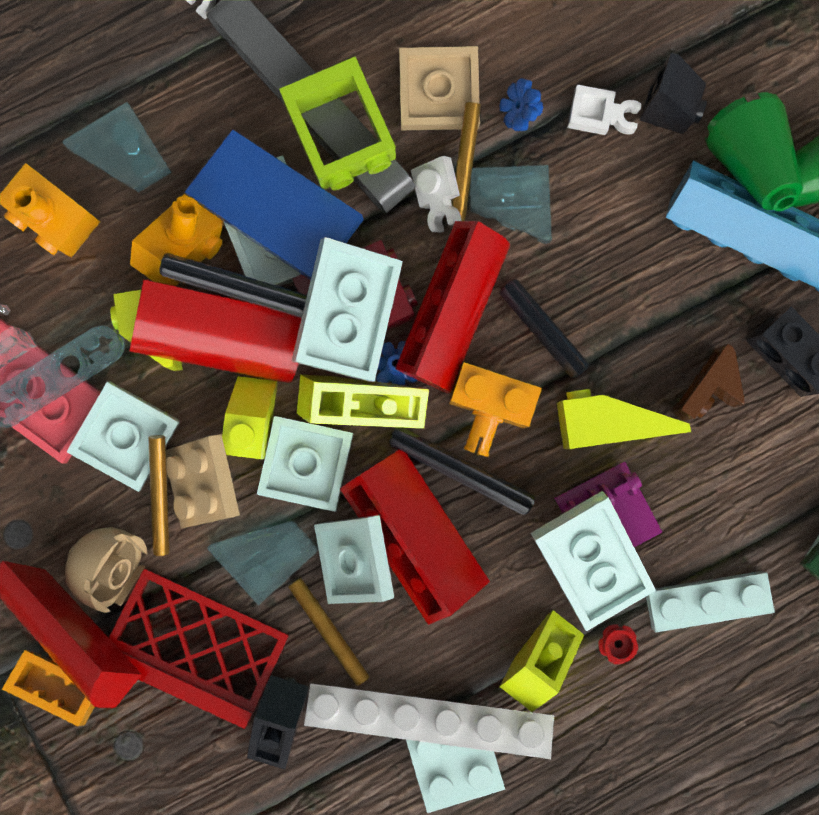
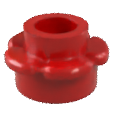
(620, 654)

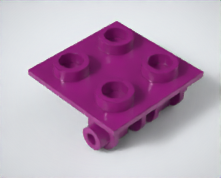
(625, 496)

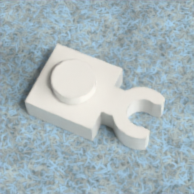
(595, 110)
(435, 188)

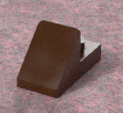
(717, 377)

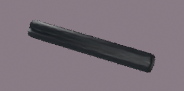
(232, 284)
(462, 470)

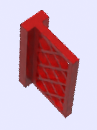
(181, 682)

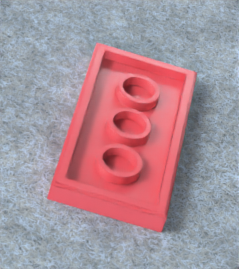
(59, 421)

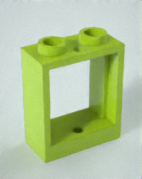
(326, 87)

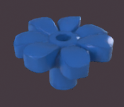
(522, 105)
(386, 366)

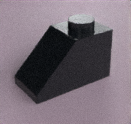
(675, 97)
(277, 721)

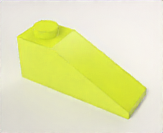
(360, 402)
(605, 420)

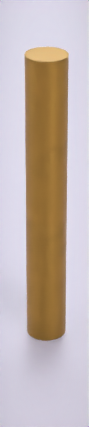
(466, 155)
(159, 499)
(329, 631)

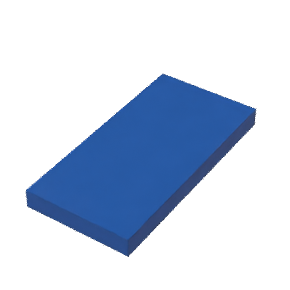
(271, 203)

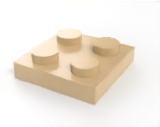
(436, 86)
(201, 482)

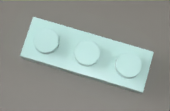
(710, 601)

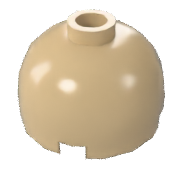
(104, 567)

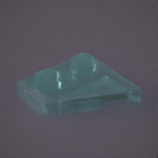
(120, 148)
(514, 197)
(264, 557)

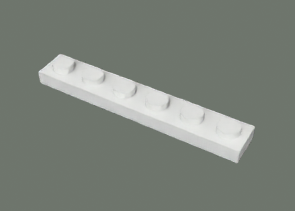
(430, 721)

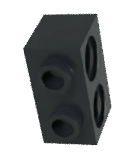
(790, 350)

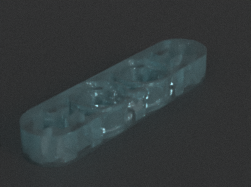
(52, 376)

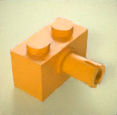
(47, 211)
(181, 230)
(492, 401)
(48, 687)

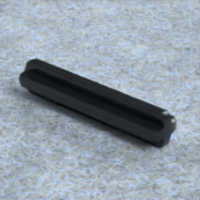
(544, 328)

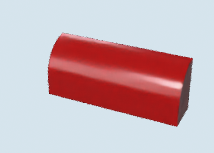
(453, 305)
(215, 332)
(417, 537)
(67, 634)

